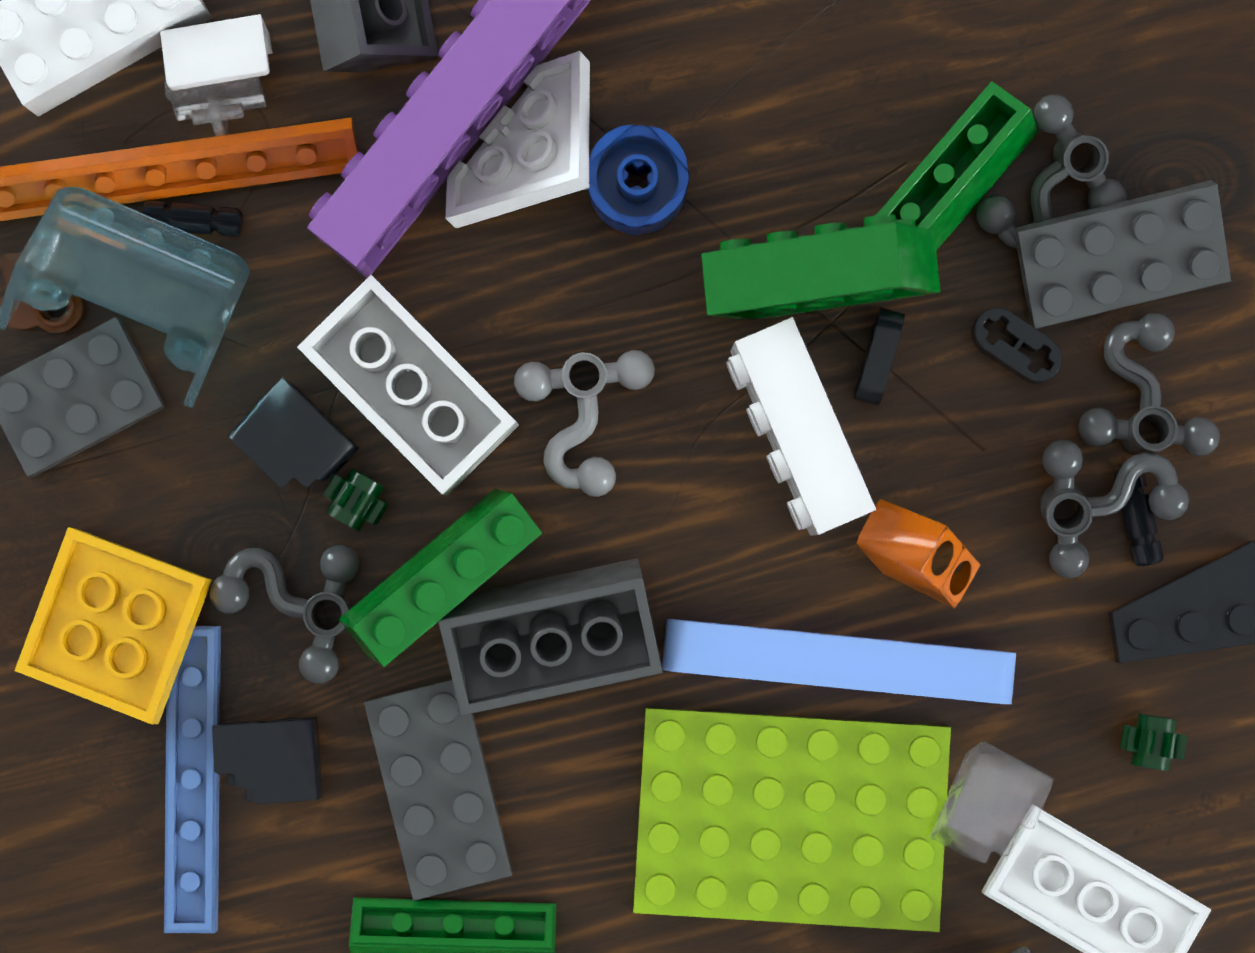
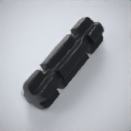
(197, 218)
(1141, 526)

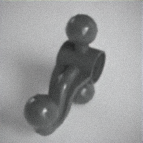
(1054, 116)
(1100, 427)
(1063, 461)
(337, 564)

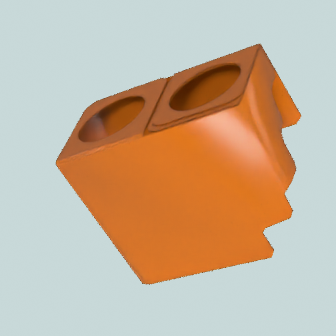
(902, 543)

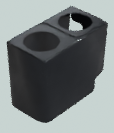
(292, 438)
(270, 758)

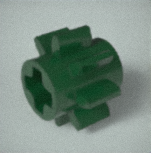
(355, 499)
(1153, 742)

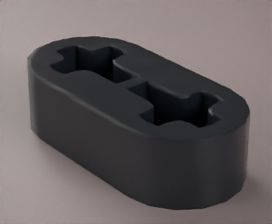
(1024, 336)
(879, 356)

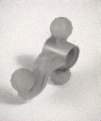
(536, 381)

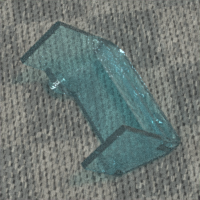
(134, 269)

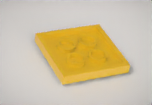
(113, 625)

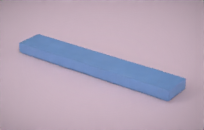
(193, 789)

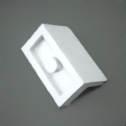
(216, 52)

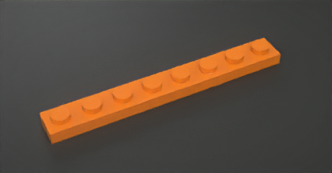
(183, 166)

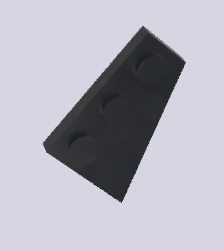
(1191, 614)

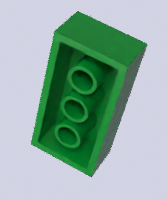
(821, 270)

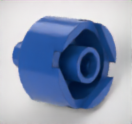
(641, 151)

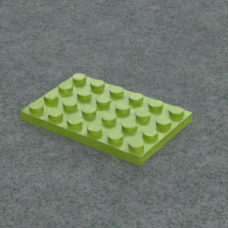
(791, 819)

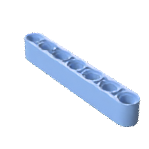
(838, 661)

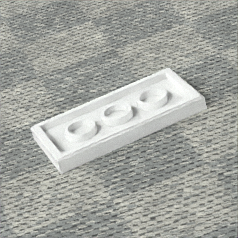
(1091, 894)

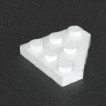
(528, 150)

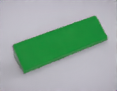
(451, 926)

